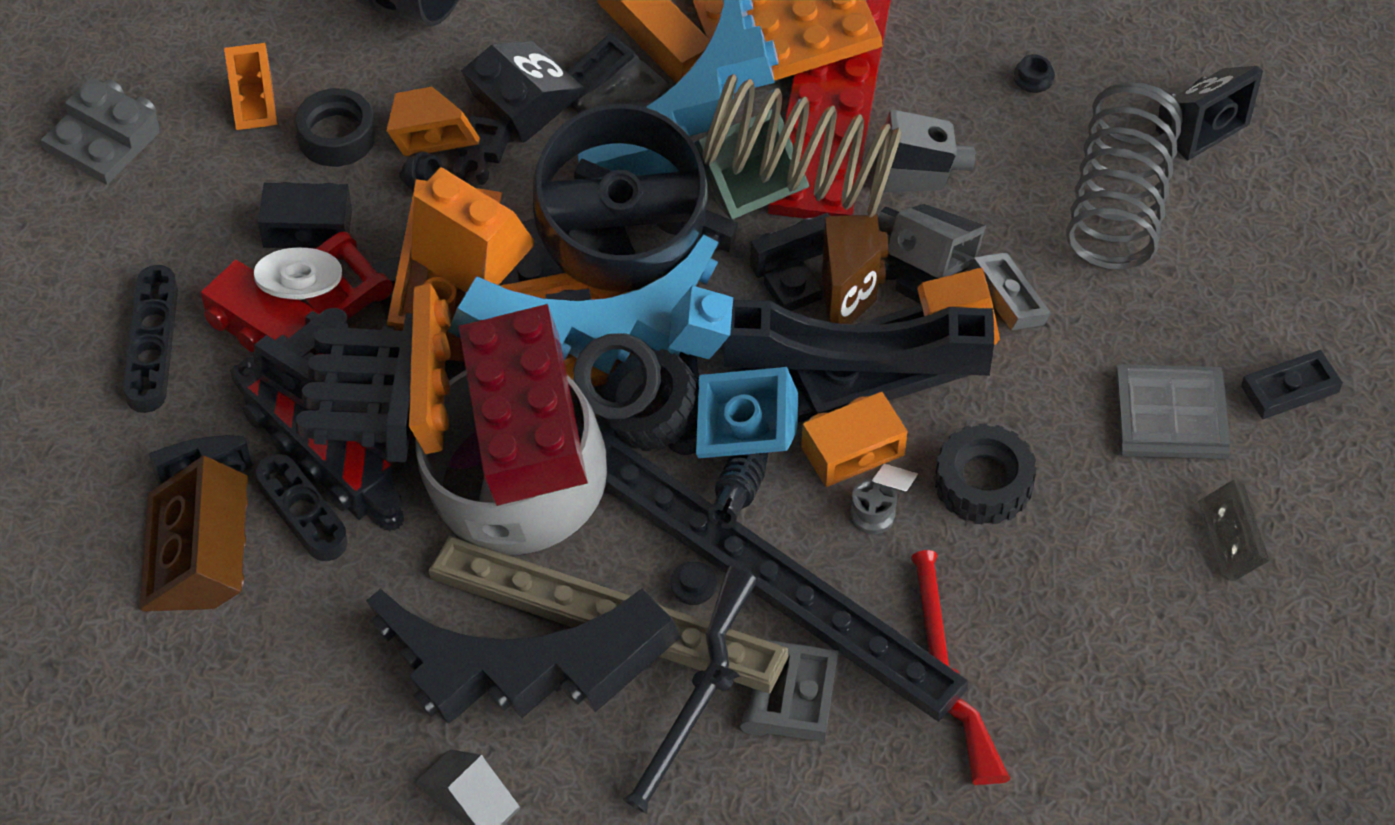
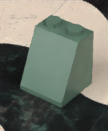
(745, 190)

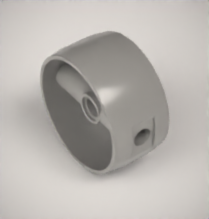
(522, 524)

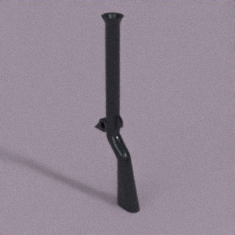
(731, 598)

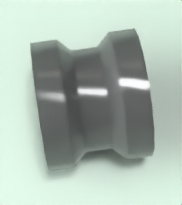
(872, 496)

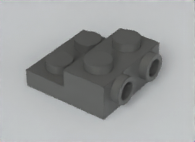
(102, 129)

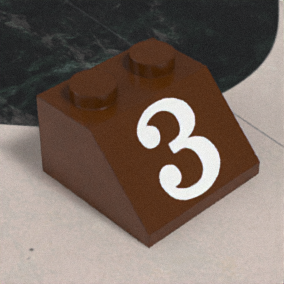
(852, 265)

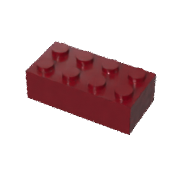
(522, 405)

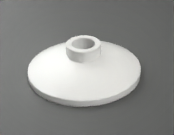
(297, 273)

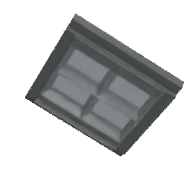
(1172, 411)

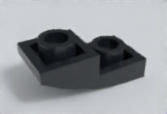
(226, 449)

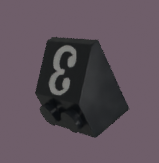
(521, 85)
(1214, 108)

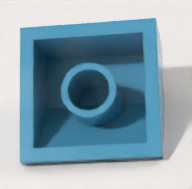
(746, 412)

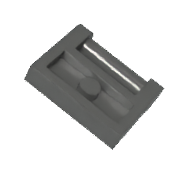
(805, 696)

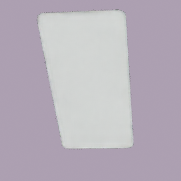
(895, 477)

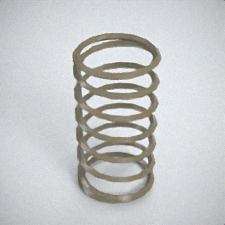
(725, 114)

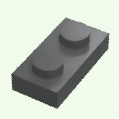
(1011, 292)

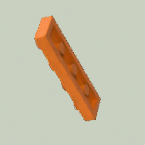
(428, 375)

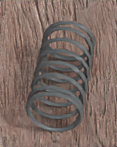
(1117, 214)

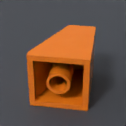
(465, 232)

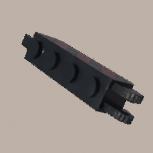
(349, 472)

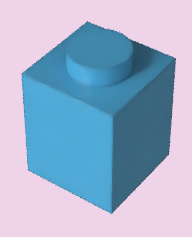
(700, 322)

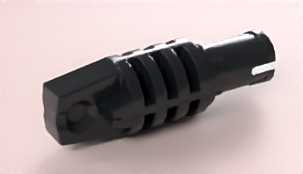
(737, 487)

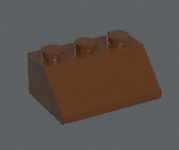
(195, 539)

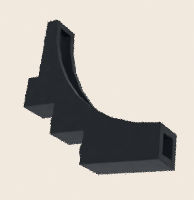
(585, 661)

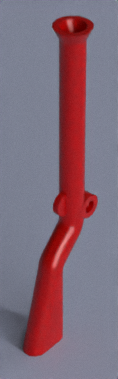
(983, 757)

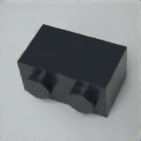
(303, 214)

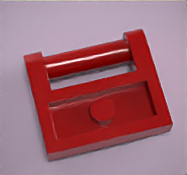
(351, 300)

